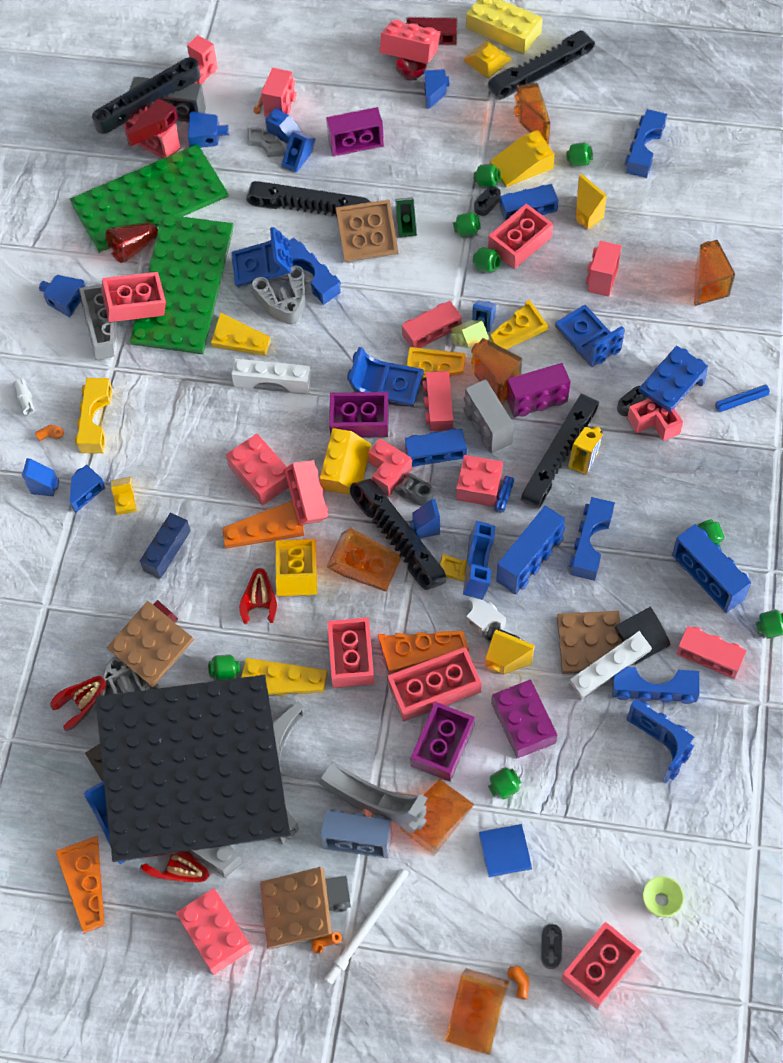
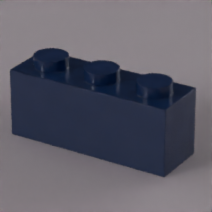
(165, 545)

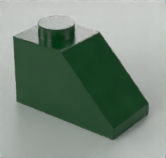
(405, 217)

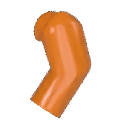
(50, 431)
(319, 943)
(521, 979)

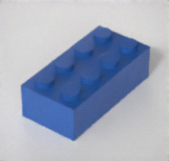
(530, 550)
(711, 568)

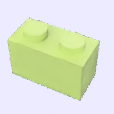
(468, 333)

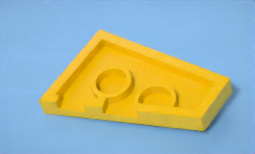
(520, 327)
(239, 337)
(436, 361)

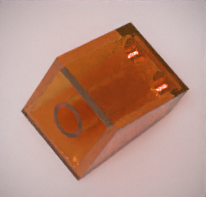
(712, 274)
(495, 366)

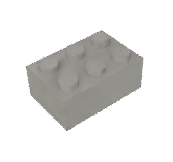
(488, 416)

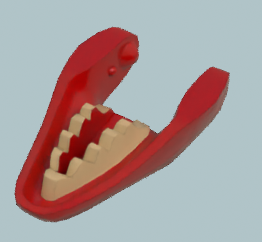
(258, 595)
(84, 697)
(180, 868)

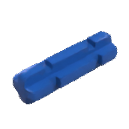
(504, 494)

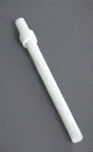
(341, 961)

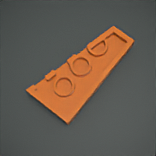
(263, 527)
(410, 650)
(83, 878)

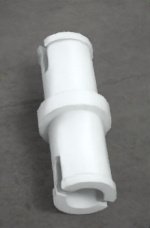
(24, 397)

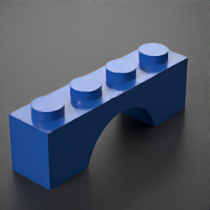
(651, 128)
(324, 284)
(598, 518)
(477, 571)
(682, 687)

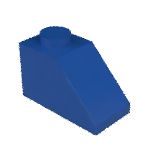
(435, 86)
(281, 125)
(298, 150)
(485, 312)
(39, 478)
(84, 487)
(426, 520)

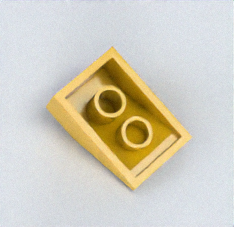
(524, 159)
(296, 567)

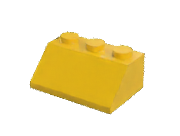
(344, 461)

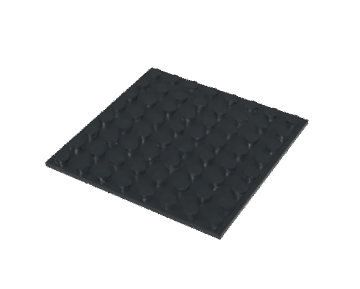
(190, 768)

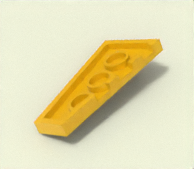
(286, 678)

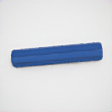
(742, 398)

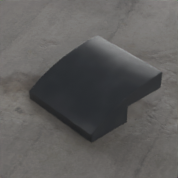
(649, 627)

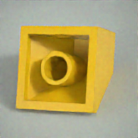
(487, 59)
(589, 203)
(508, 653)

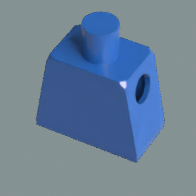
(205, 130)
(62, 293)

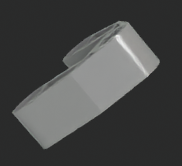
(288, 309)
(122, 677)

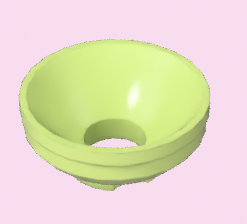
(670, 889)

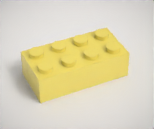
(504, 23)

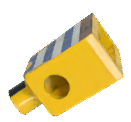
(587, 441)

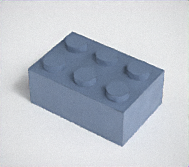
(356, 833)

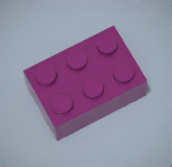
(355, 131)
(538, 390)
(360, 412)
(524, 718)
(442, 741)

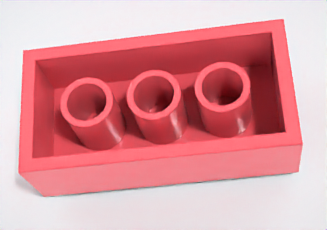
(437, 680)

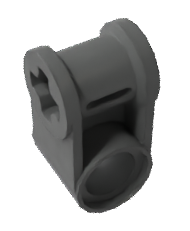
(413, 487)

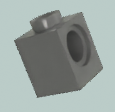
(338, 893)

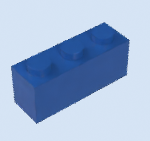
(540, 198)
(436, 447)

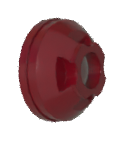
(410, 69)

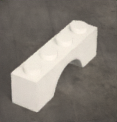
(291, 376)
(610, 664)

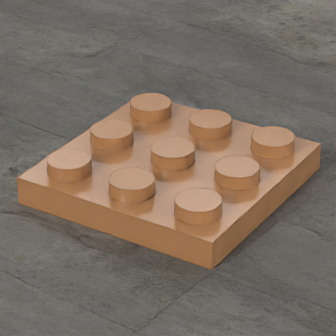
(367, 230)
(586, 638)
(150, 643)
(295, 908)

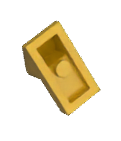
(123, 495)

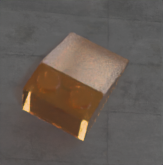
(532, 110)
(363, 560)
(444, 813)
(477, 1010)

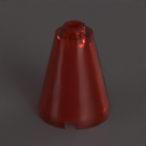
(130, 239)

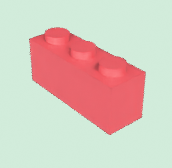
(431, 325)
(438, 401)
(306, 492)
(711, 651)

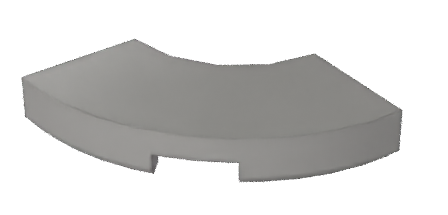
(265, 140)

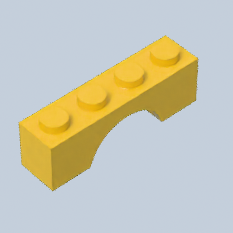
(95, 395)

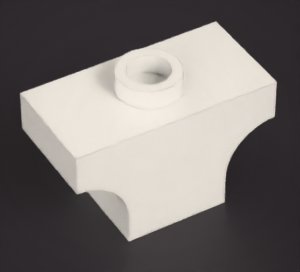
(484, 616)

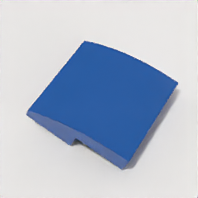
(505, 850)

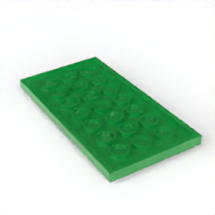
(168, 187)
(190, 267)

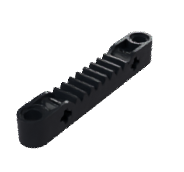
(571, 49)
(107, 117)
(262, 193)
(541, 481)
(426, 572)

